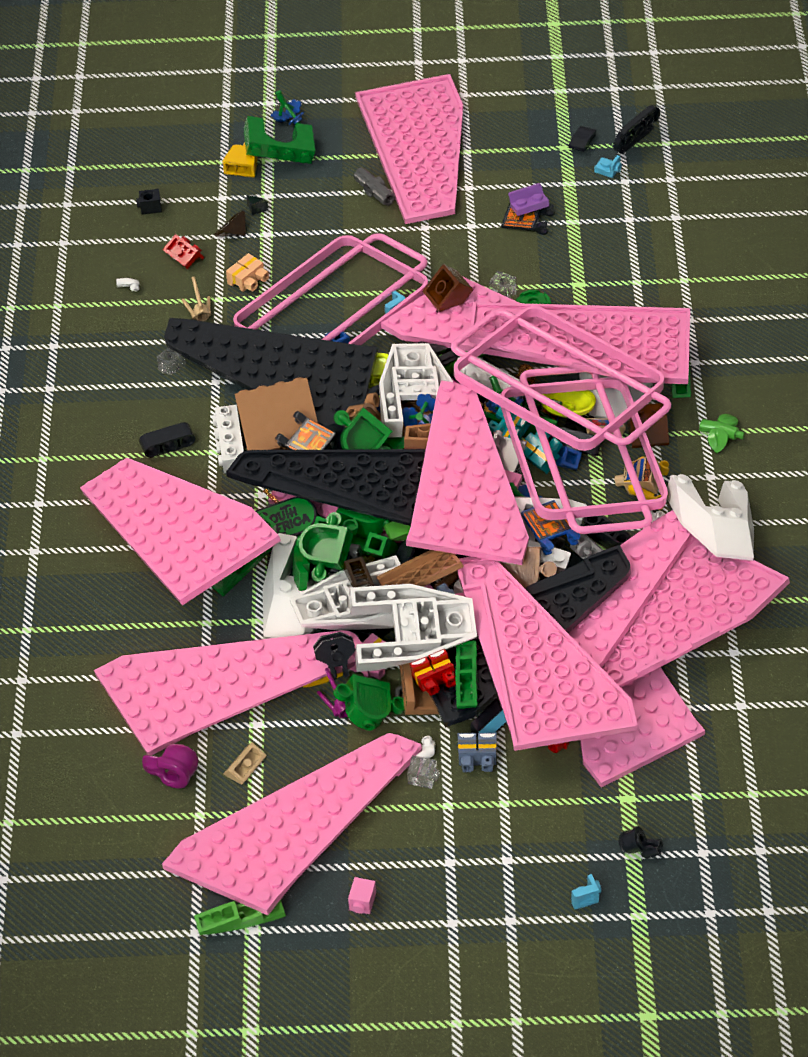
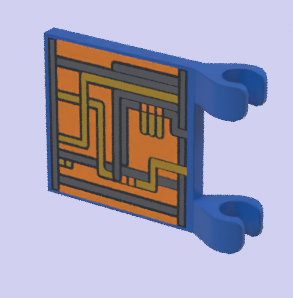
(548, 529)

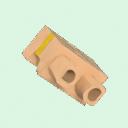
(247, 273)

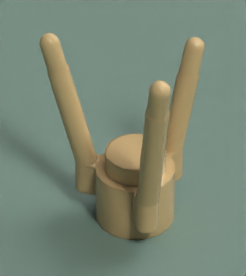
(201, 311)

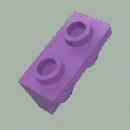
(528, 199)

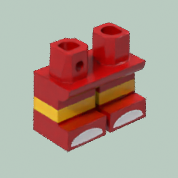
(433, 672)

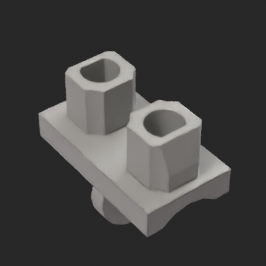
(585, 547)

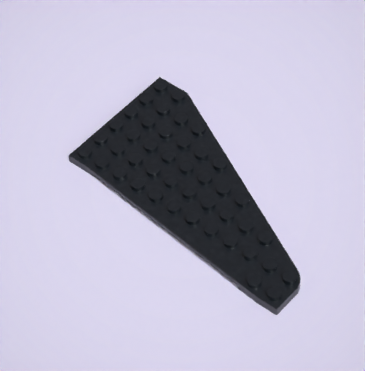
(252, 358)
(358, 480)
(567, 598)

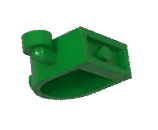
(362, 431)
(362, 523)
(325, 545)
(368, 701)

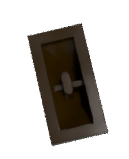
(234, 226)

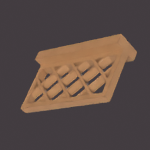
(422, 569)

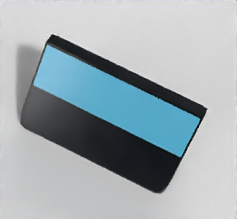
(490, 720)

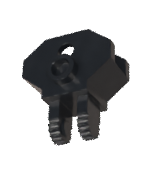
(335, 651)

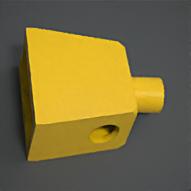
(238, 163)

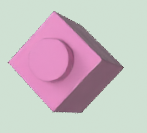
(362, 895)

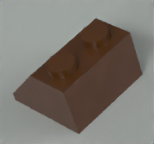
(447, 289)
(657, 433)

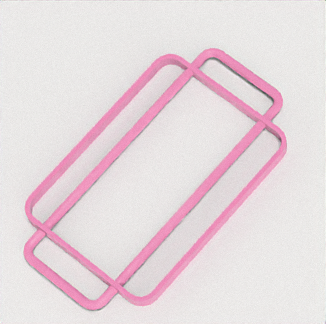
(364, 246)
(601, 433)
(594, 510)

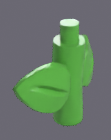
(721, 431)

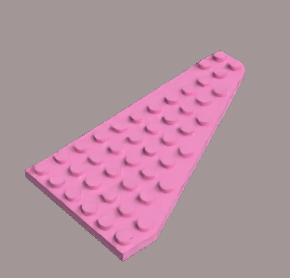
(425, 323)
(463, 487)
(651, 557)

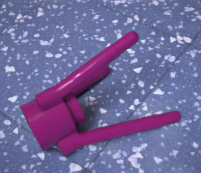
(339, 707)

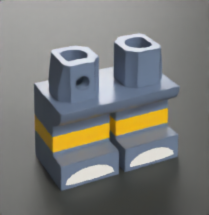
(483, 756)

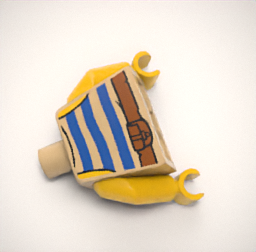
(645, 478)

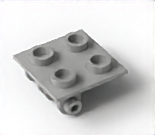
(506, 450)

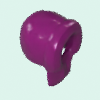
(180, 762)

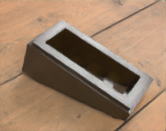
(355, 564)

